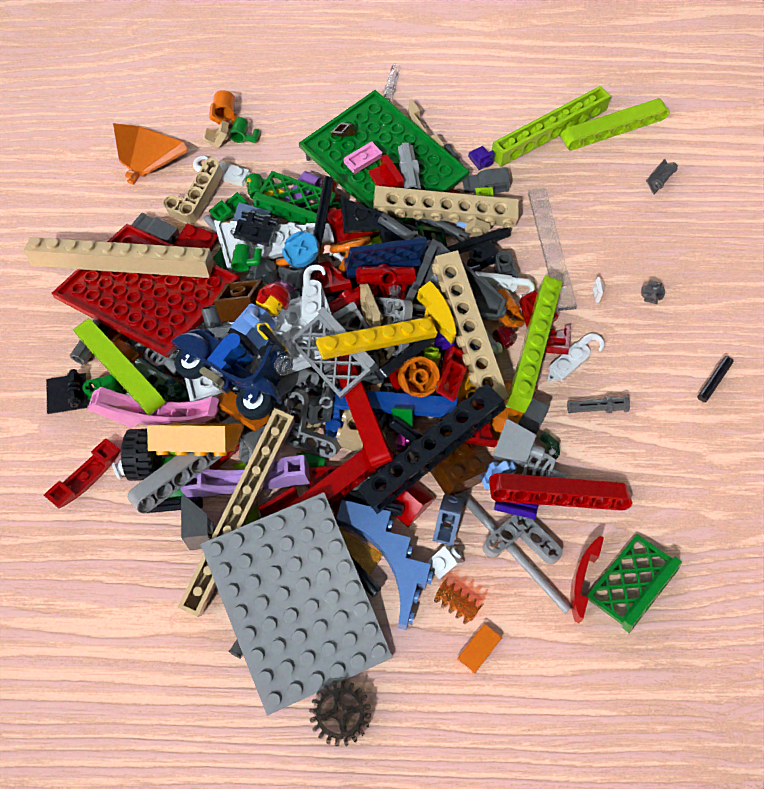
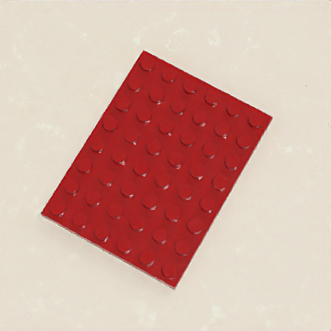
(141, 305)

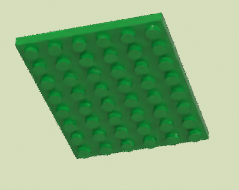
(387, 128)

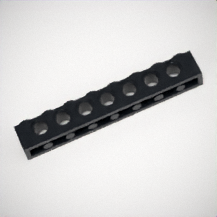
(445, 445)

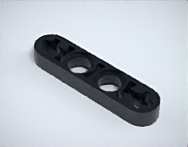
(398, 360)

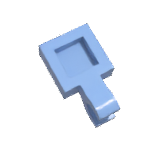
(494, 468)

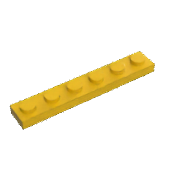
(376, 338)

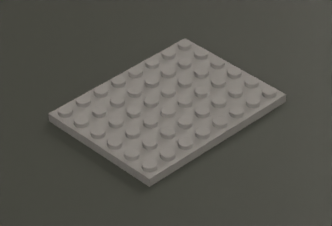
(295, 602)

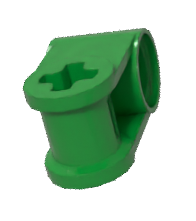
(107, 382)

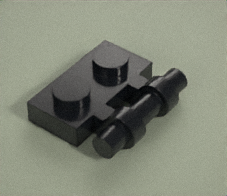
(255, 232)

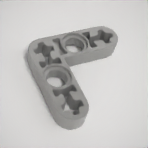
(397, 314)
(299, 429)
(517, 532)

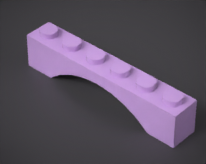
(285, 473)

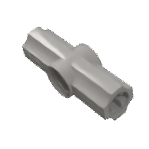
(409, 166)

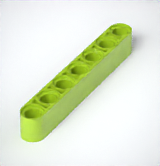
(614, 124)
(119, 366)

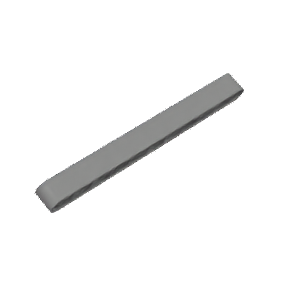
(185, 467)

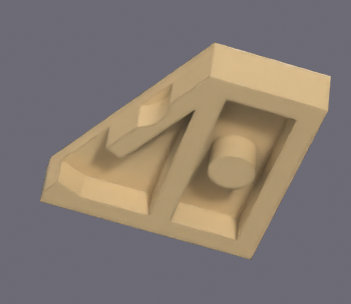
(369, 307)

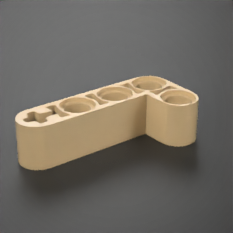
(211, 175)

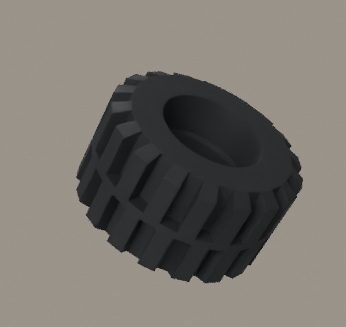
(135, 458)

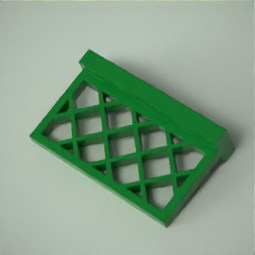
(289, 210)
(648, 595)

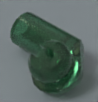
(551, 444)

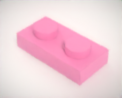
(362, 157)

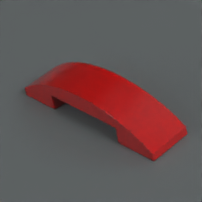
(85, 476)
(579, 602)

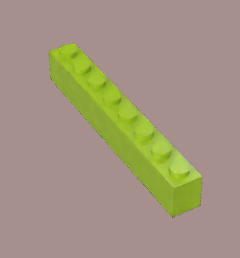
(534, 345)

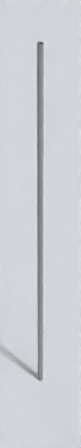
(551, 592)

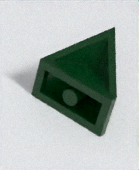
(430, 232)

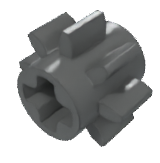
(653, 292)

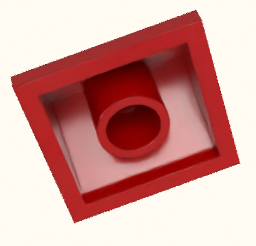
(415, 502)

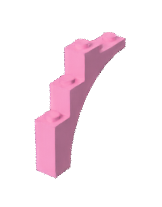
(128, 412)

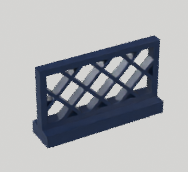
(395, 254)

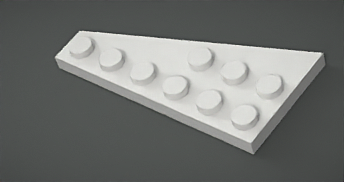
(282, 232)

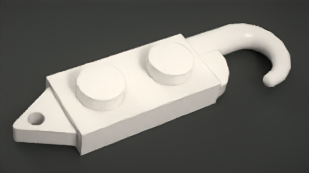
(231, 173)
(507, 282)
(311, 295)
(577, 355)

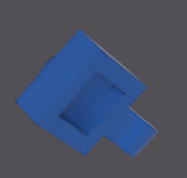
(332, 426)

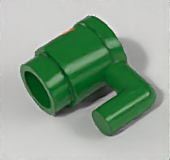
(239, 131)
(254, 183)
(241, 258)

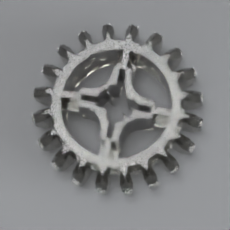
(329, 715)

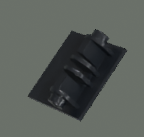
(66, 392)

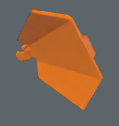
(144, 150)

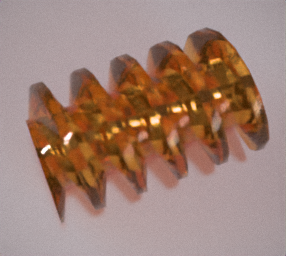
(457, 602)

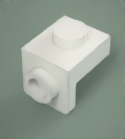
(445, 561)

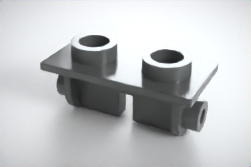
(661, 175)

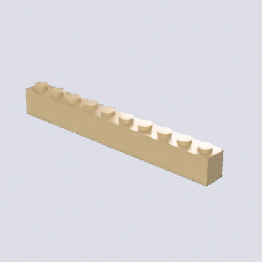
(119, 257)
(240, 505)

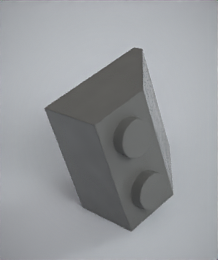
(195, 525)

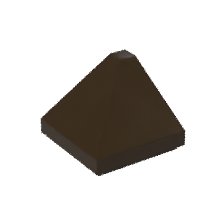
(343, 130)

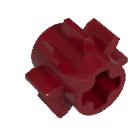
(504, 336)

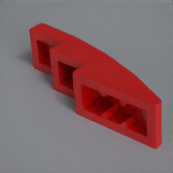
(451, 372)

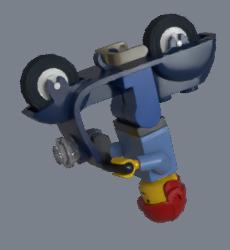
(226, 358)

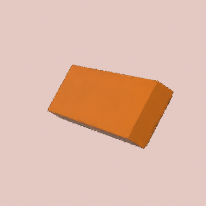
(227, 403)

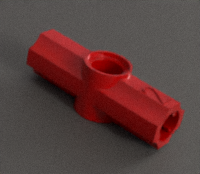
(375, 275)
(349, 296)

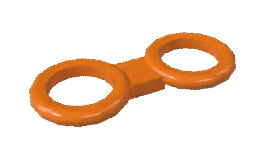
(335, 248)

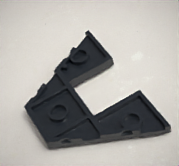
(358, 219)

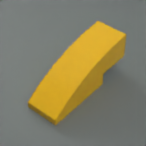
(438, 310)

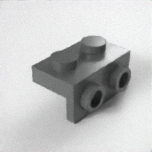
(265, 270)

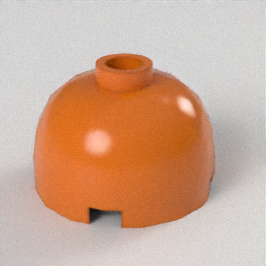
(418, 376)

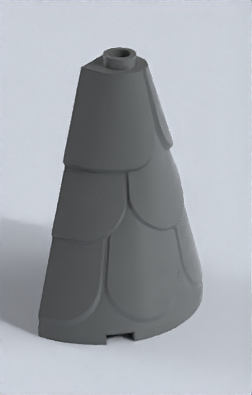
(489, 301)

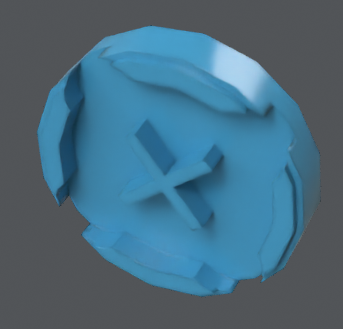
(301, 249)

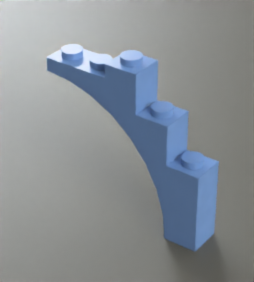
(395, 549)

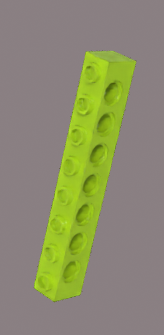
(550, 126)

